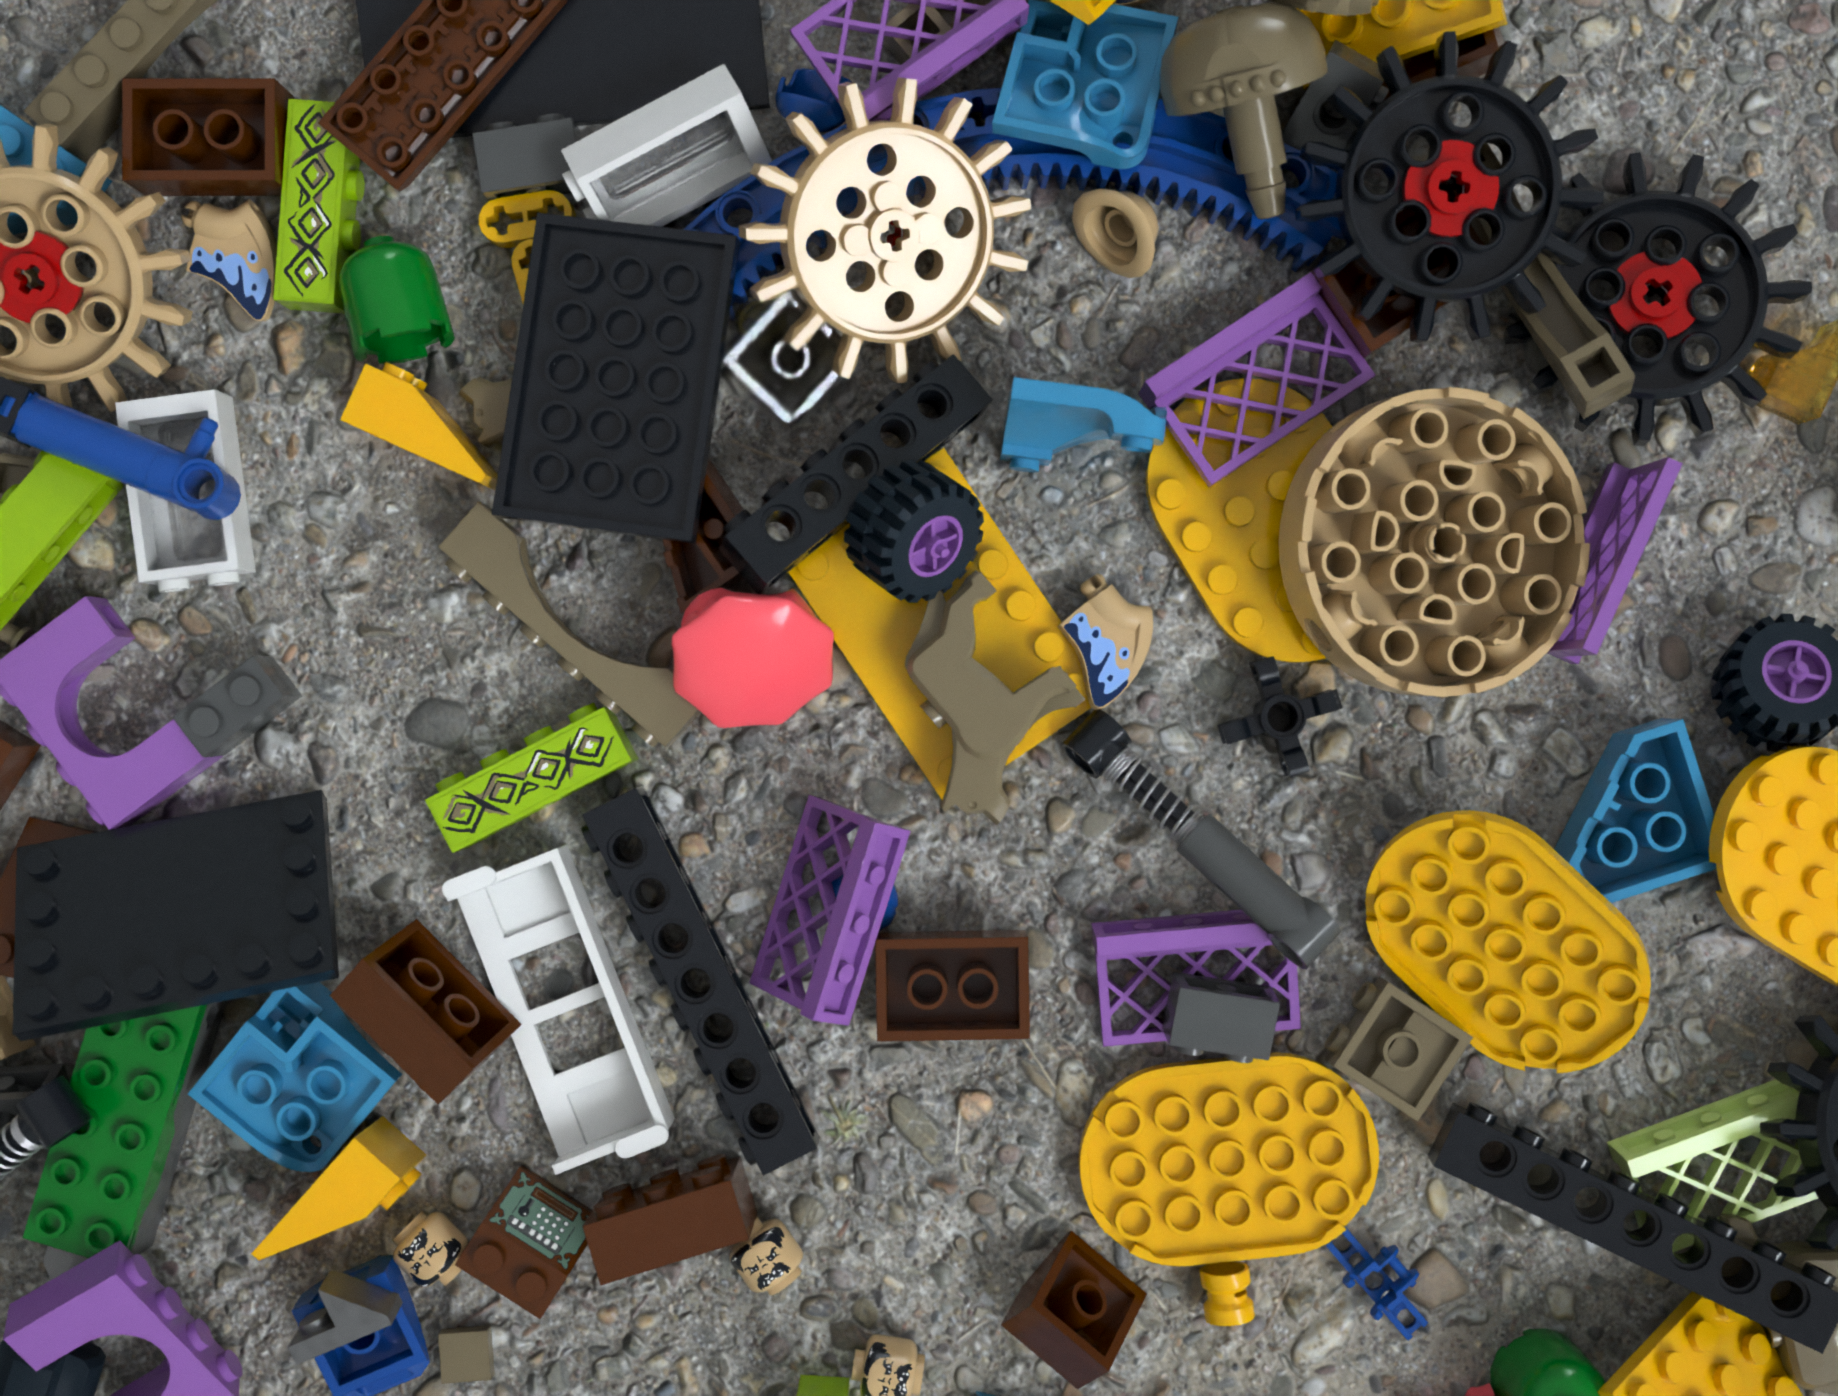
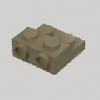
(1396, 1047)

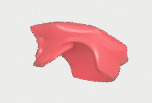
(751, 656)

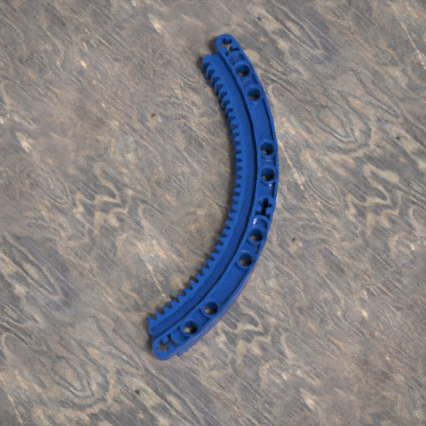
(1180, 162)

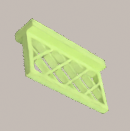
(1703, 1131)

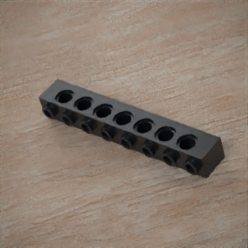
(761, 1143)
(1804, 1315)

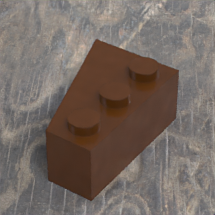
(702, 564)

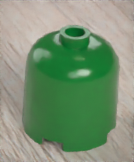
(393, 302)
(1543, 1365)

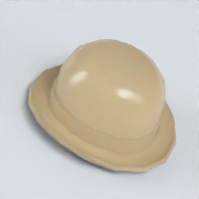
(1117, 230)

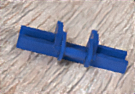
(1394, 1300)

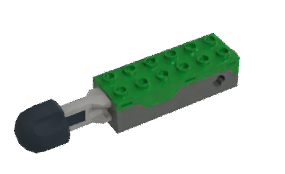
(117, 1168)

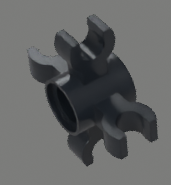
(1287, 742)

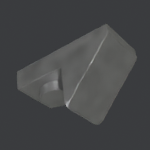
(351, 1312)

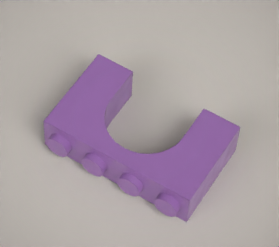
(44, 684)
(121, 1297)

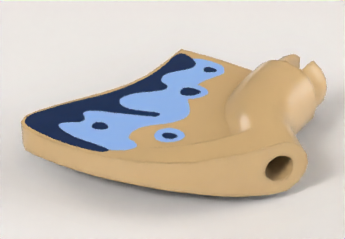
(235, 252)
(1108, 639)

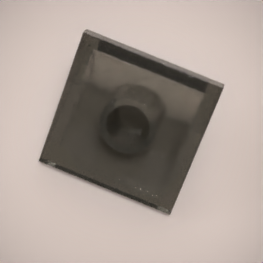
(775, 372)

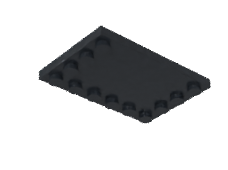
(616, 377)
(173, 915)

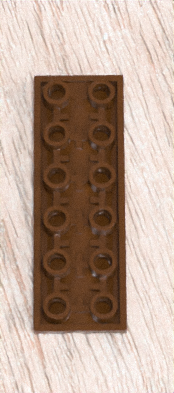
(432, 80)

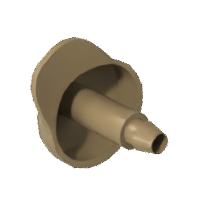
(1239, 65)

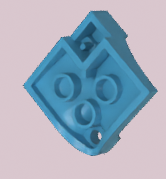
(1086, 82)
(1057, 416)
(296, 1075)

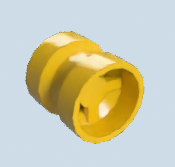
(1227, 1293)

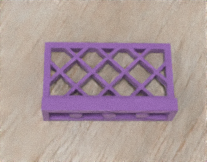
(930, 66)
(1234, 343)
(1618, 531)
(851, 917)
(1180, 936)

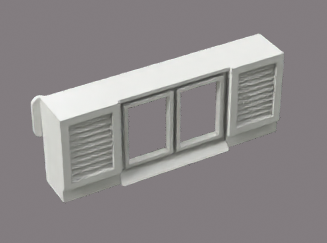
(599, 1103)

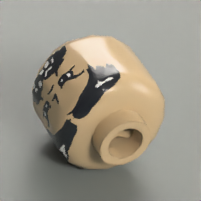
(430, 1249)
(768, 1258)
(888, 1367)

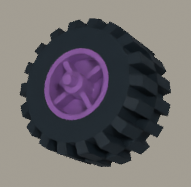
(913, 531)
(1780, 682)

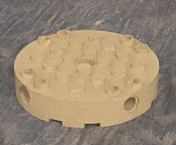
(1365, 530)

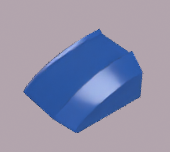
(382, 1357)

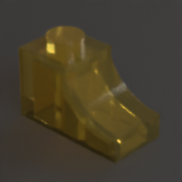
(1803, 384)

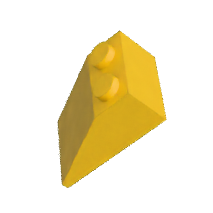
(398, 410)
(366, 1174)

